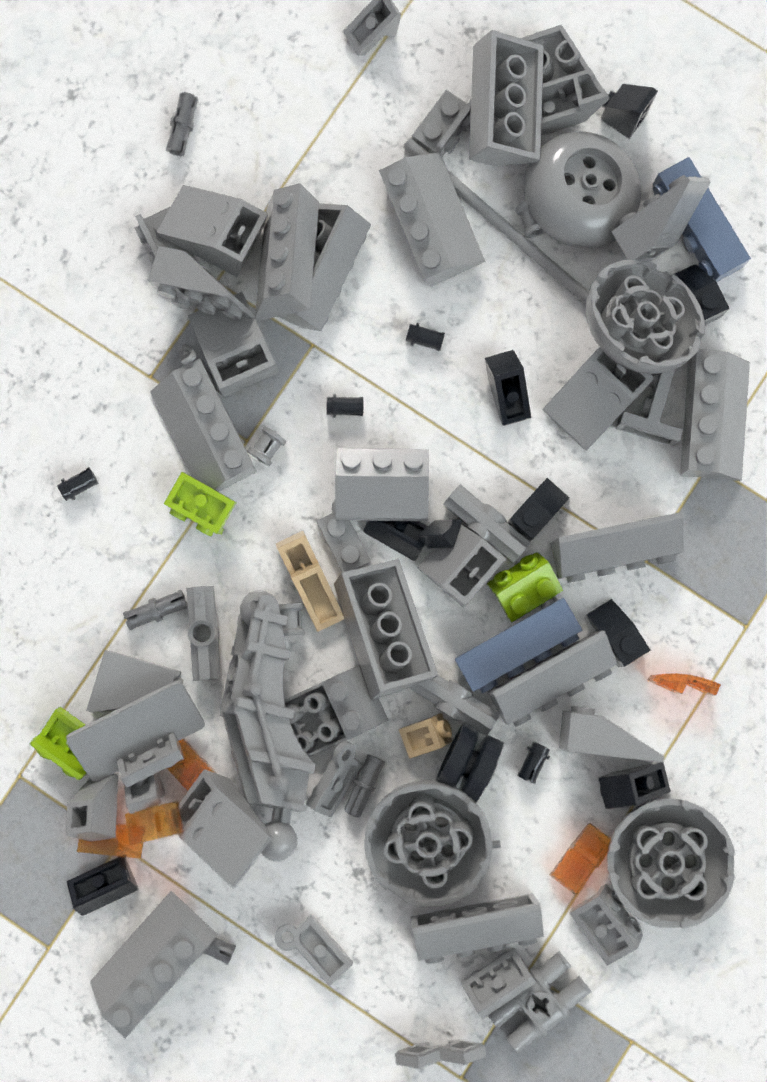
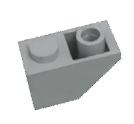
(93, 810)

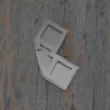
(456, 1051)

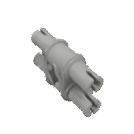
(557, 1005)

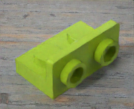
(199, 503)

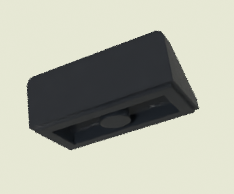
(398, 535)
(101, 886)

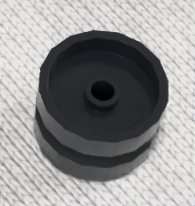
(473, 765)

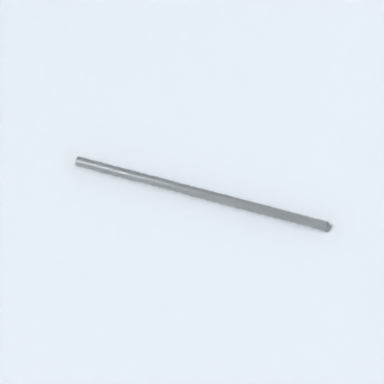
(509, 231)

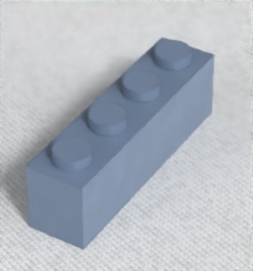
(708, 230)
(518, 645)

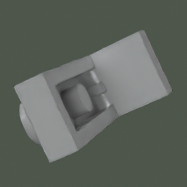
(652, 409)

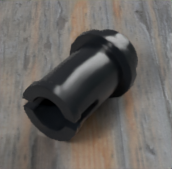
(425, 337)
(344, 406)
(77, 484)
(533, 762)

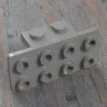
(138, 736)

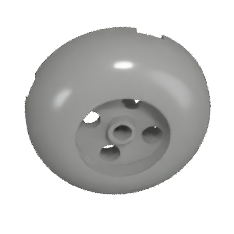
(564, 208)
(634, 300)
(438, 877)
(696, 890)

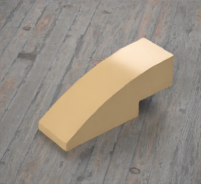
(310, 581)

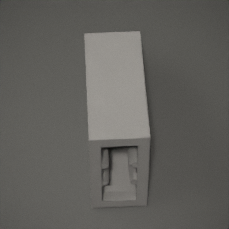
(126, 679)

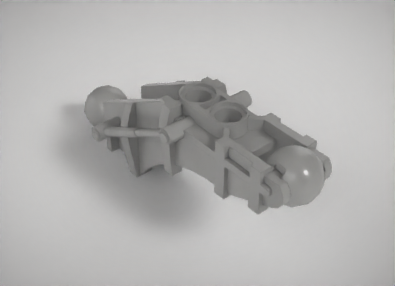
(253, 707)

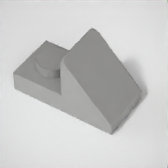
(374, 21)
(144, 794)

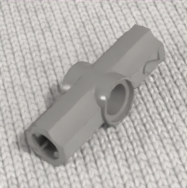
(486, 523)
(203, 612)
(458, 703)

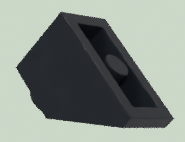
(628, 108)
(706, 292)
(508, 387)
(538, 510)
(621, 632)
(634, 785)

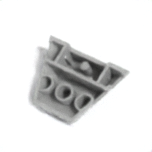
(568, 85)

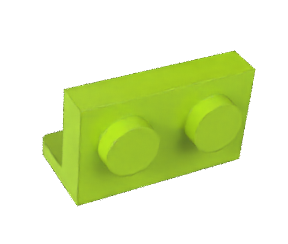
(525, 586)
(53, 745)

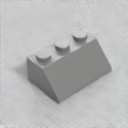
(381, 484)

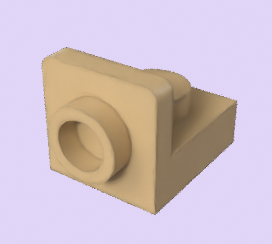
(426, 735)

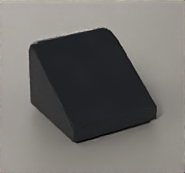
(441, 533)

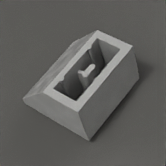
(463, 568)

